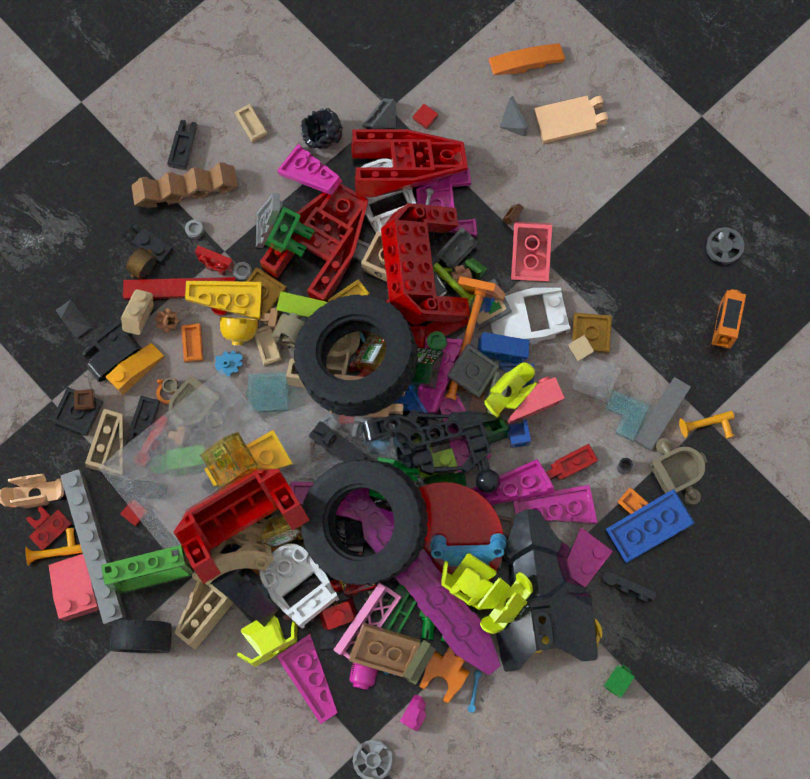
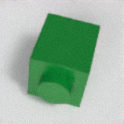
(619, 680)

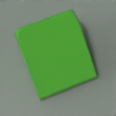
(475, 267)

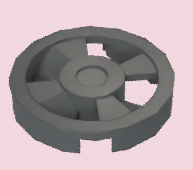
(724, 245)

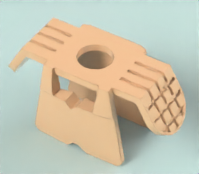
(20, 495)

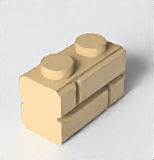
(137, 312)

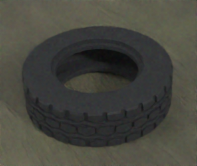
(333, 322)
(321, 533)

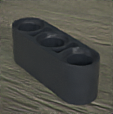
(112, 357)

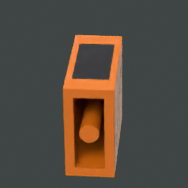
(729, 319)

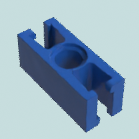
(503, 347)

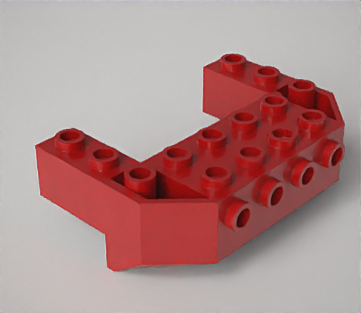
(410, 264)
(232, 511)

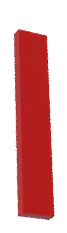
(164, 287)

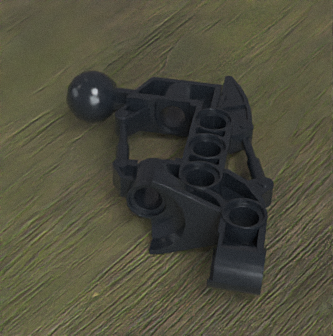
(468, 427)

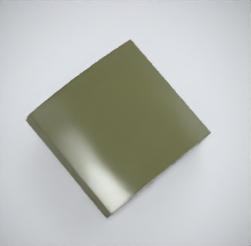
(419, 662)

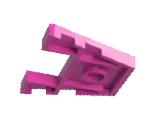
(444, 197)

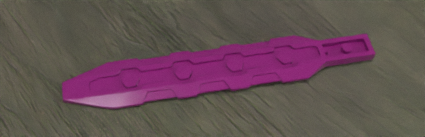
(423, 581)

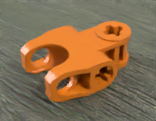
(446, 667)

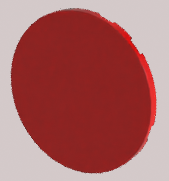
(460, 517)

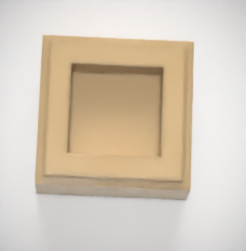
(580, 347)

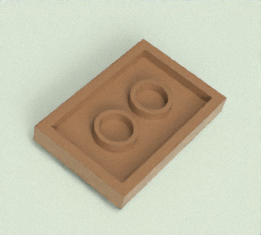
(384, 649)

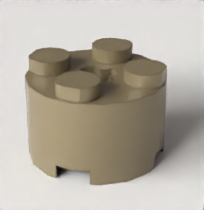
(287, 329)

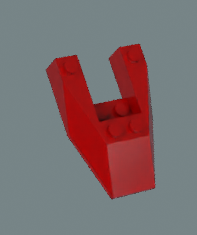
(414, 156)
(335, 238)

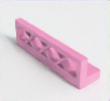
(365, 614)

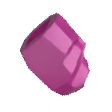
(414, 713)

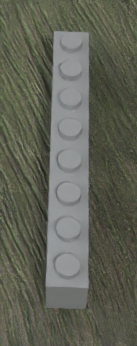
(92, 544)

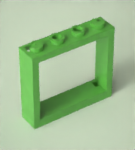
(147, 570)

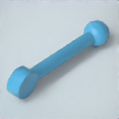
(471, 708)

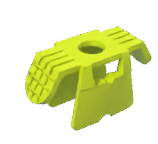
(515, 380)
(471, 578)
(496, 599)
(267, 640)

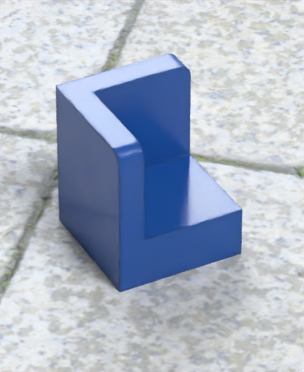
(519, 434)

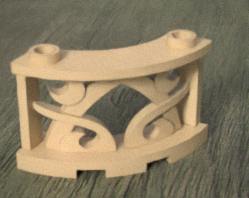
(246, 556)

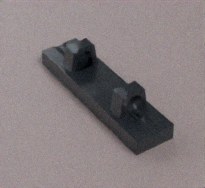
(340, 446)

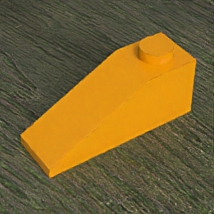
(134, 368)

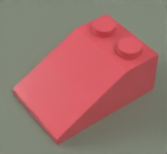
(531, 251)
(542, 397)
(72, 588)

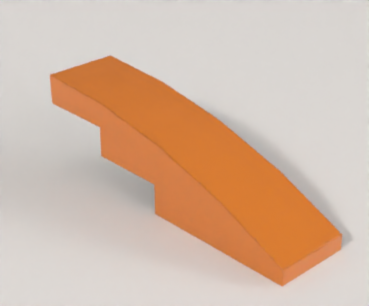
(527, 58)

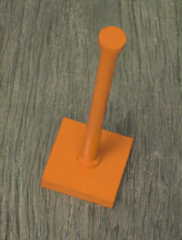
(481, 290)

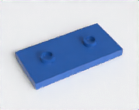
(650, 525)

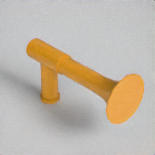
(723, 418)
(68, 550)

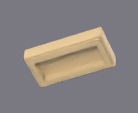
(251, 123)
(267, 346)

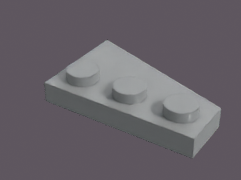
(266, 218)

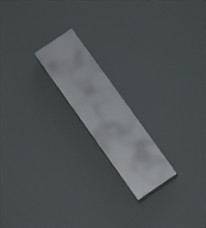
(662, 414)

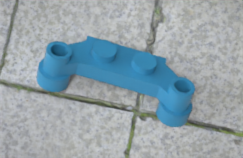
(456, 554)

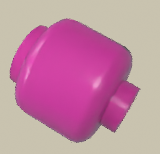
(362, 676)

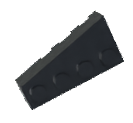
(246, 596)

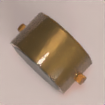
(141, 263)

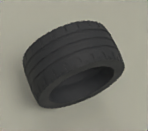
(140, 636)

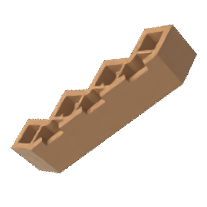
(194, 184)

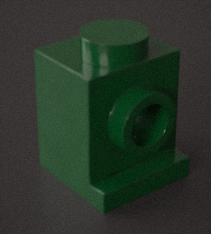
(496, 430)

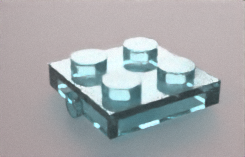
(268, 392)

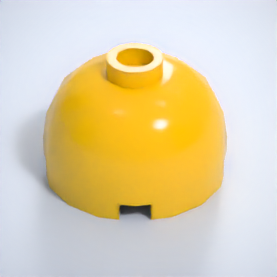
(238, 329)

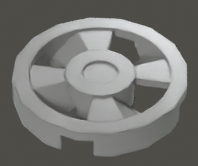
(372, 760)

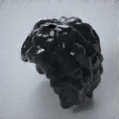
(321, 129)

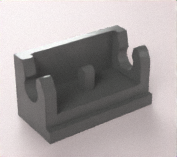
(457, 248)

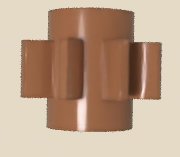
(461, 271)
(166, 320)

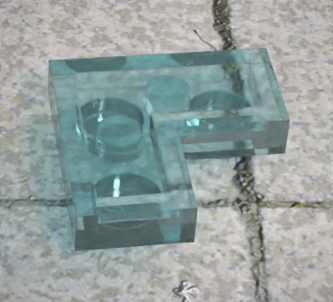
(631, 412)

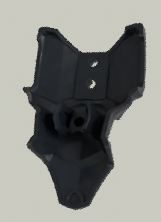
(555, 594)

